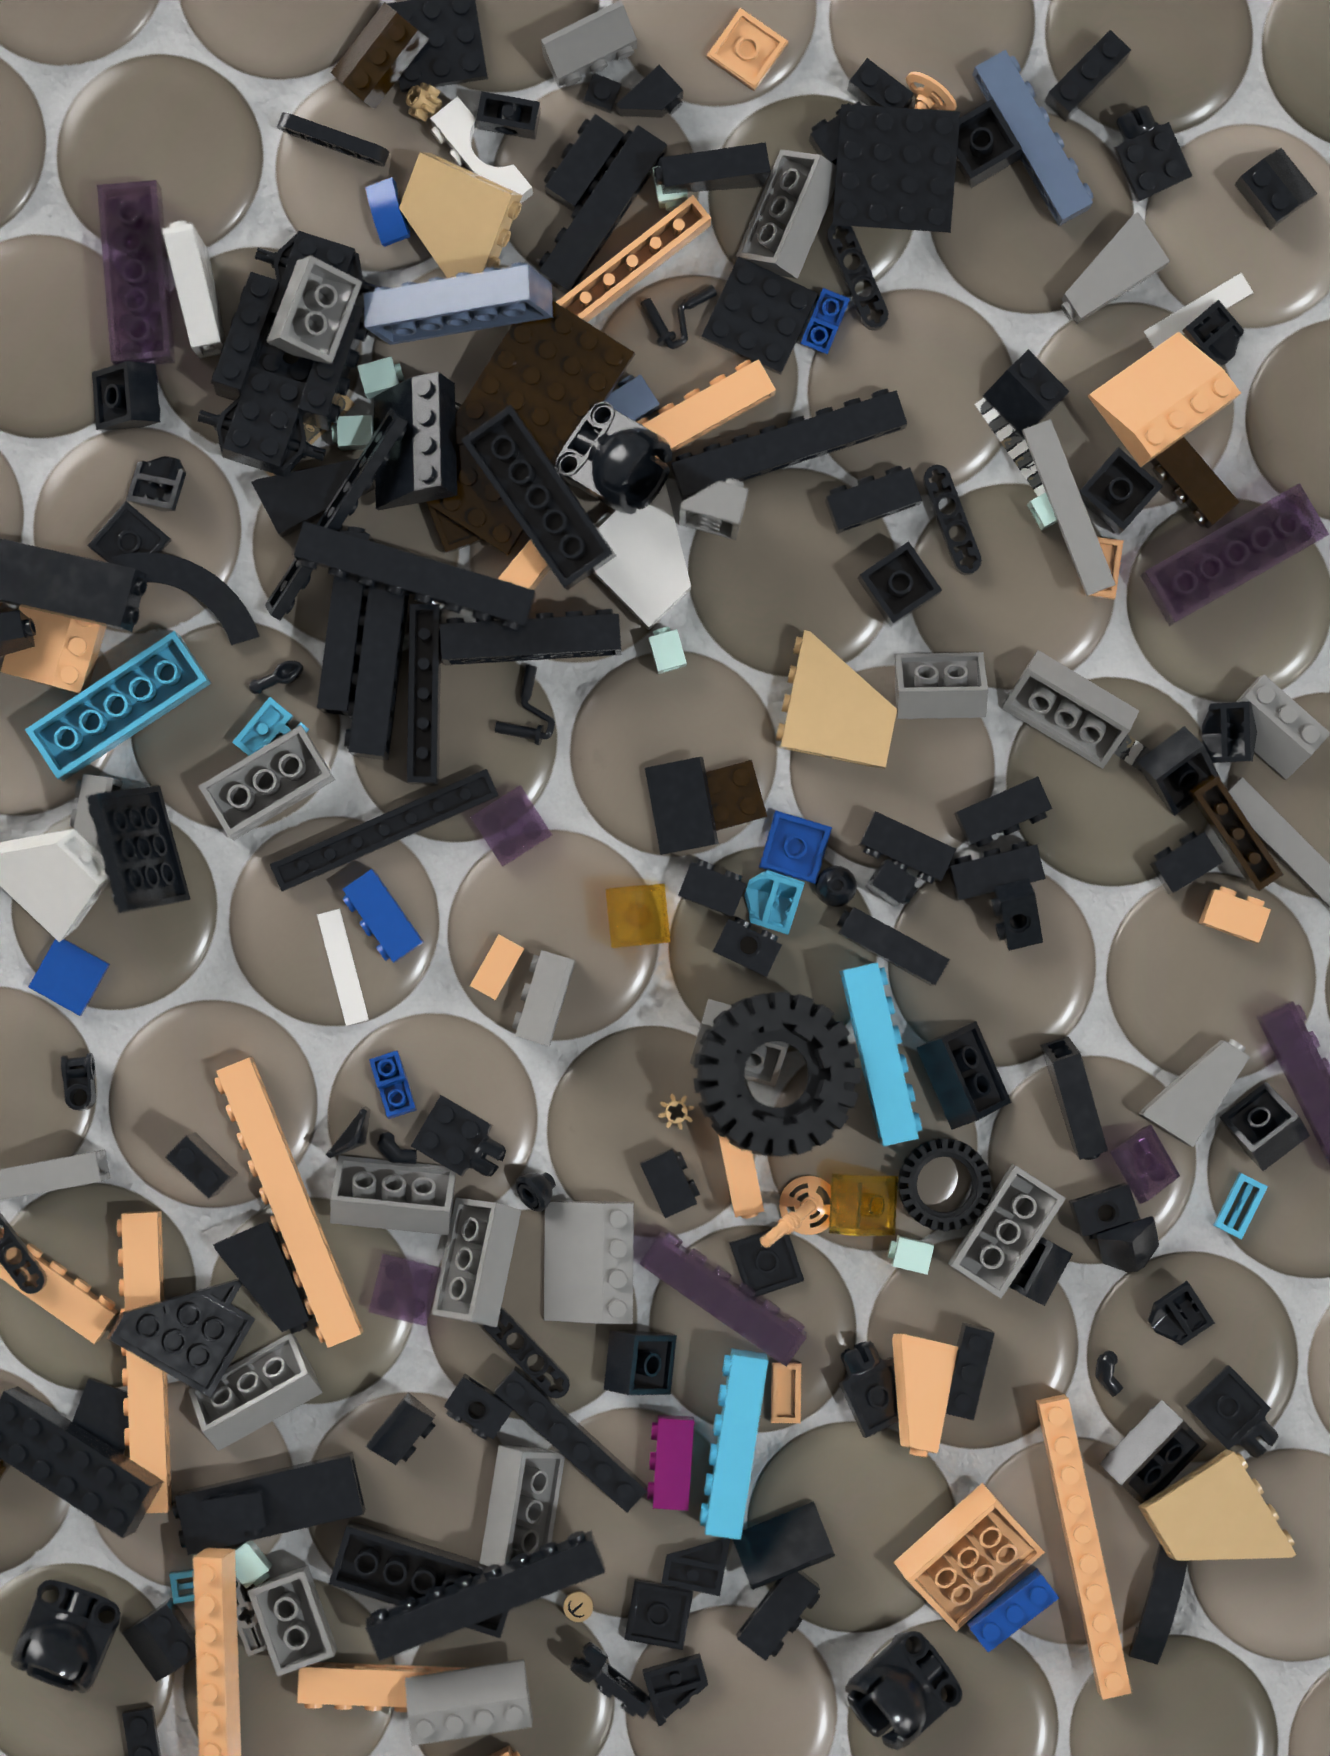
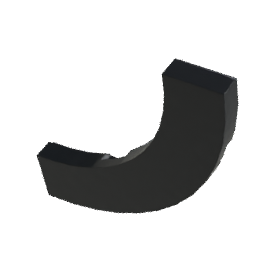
(198, 583)

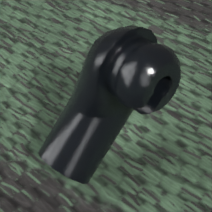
(392, 1151)
(1105, 1370)

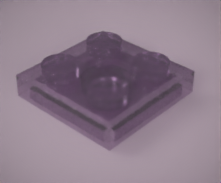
(511, 826)
(1145, 1164)
(404, 1289)

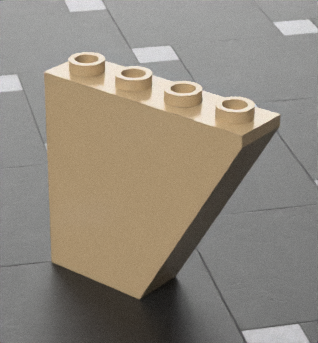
(459, 214)
(834, 709)
(1217, 1515)

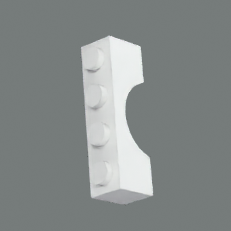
(456, 127)

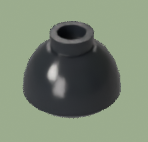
(836, 886)
(535, 1190)

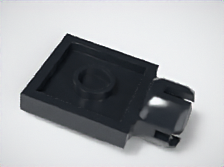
(1149, 154)
(458, 1139)
(870, 1388)
(1234, 1413)
(610, 1680)

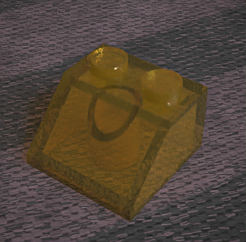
(637, 915)
(863, 1204)

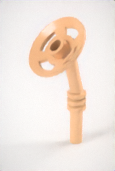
(931, 94)
(800, 1218)

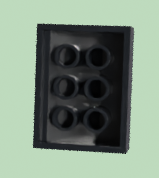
(425, 458)

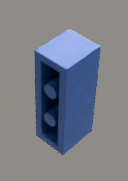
(382, 916)
(1012, 1610)

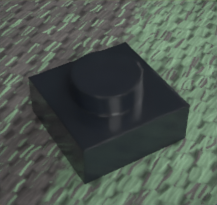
(602, 93)

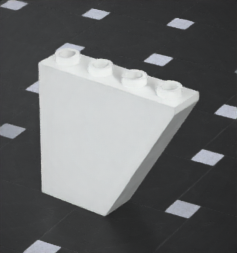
(195, 288)
(649, 563)
(53, 878)

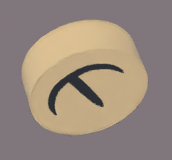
(578, 1606)

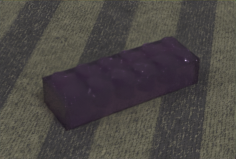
(136, 272)
(1234, 554)

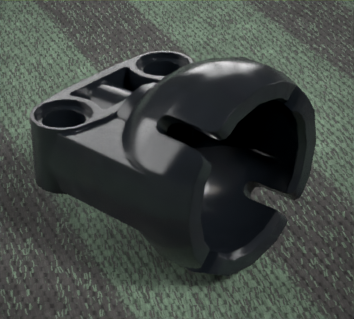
(615, 459)
(64, 1638)
(902, 1690)

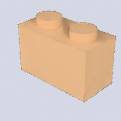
(1235, 915)

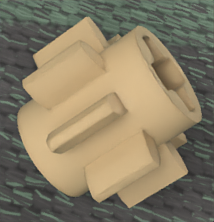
(423, 101)
(674, 1103)

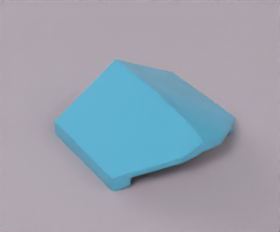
(773, 900)

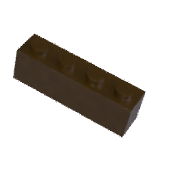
(1194, 483)
(1235, 832)

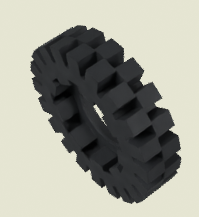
(829, 1066)

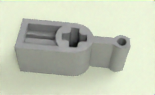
(248, 1628)

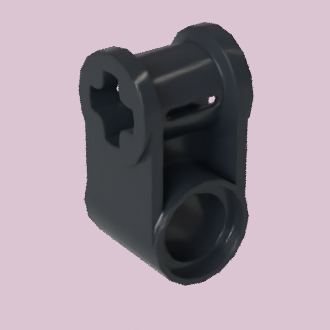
(79, 1079)

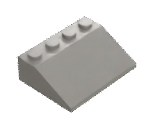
(589, 1262)

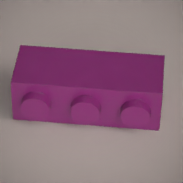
(671, 1462)

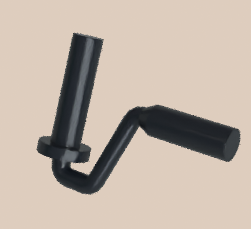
(663, 333)
(522, 731)

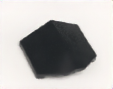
(1215, 333)
(157, 483)
(1229, 732)
(353, 1136)
(1129, 1245)
(1180, 1315)

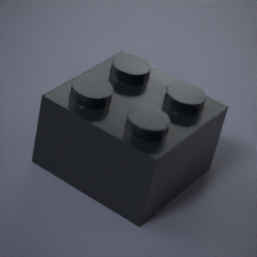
(985, 144)
(1119, 491)
(899, 584)

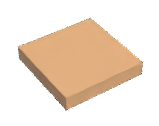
(747, 49)

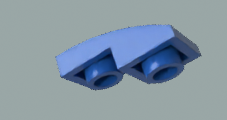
(385, 210)
(825, 321)
(393, 1084)

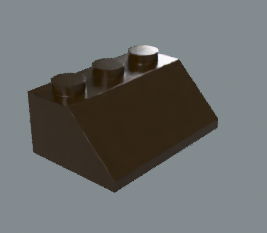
(379, 56)

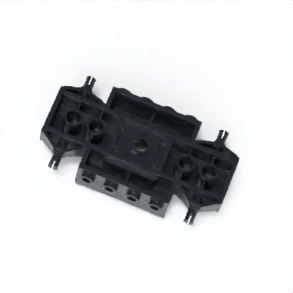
(268, 394)

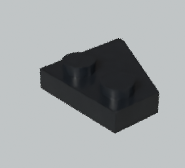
(697, 1567)
(674, 1684)

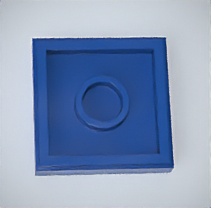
(795, 847)
(69, 976)

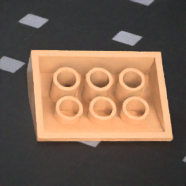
(1163, 397)
(62, 652)
(968, 1557)

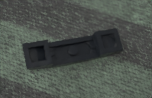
(1159, 1608)

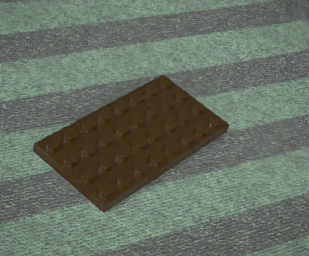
(552, 379)

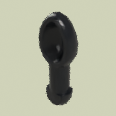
(284, 674)

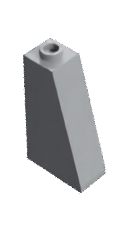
(1119, 267)
(1197, 1093)
(54, 1174)

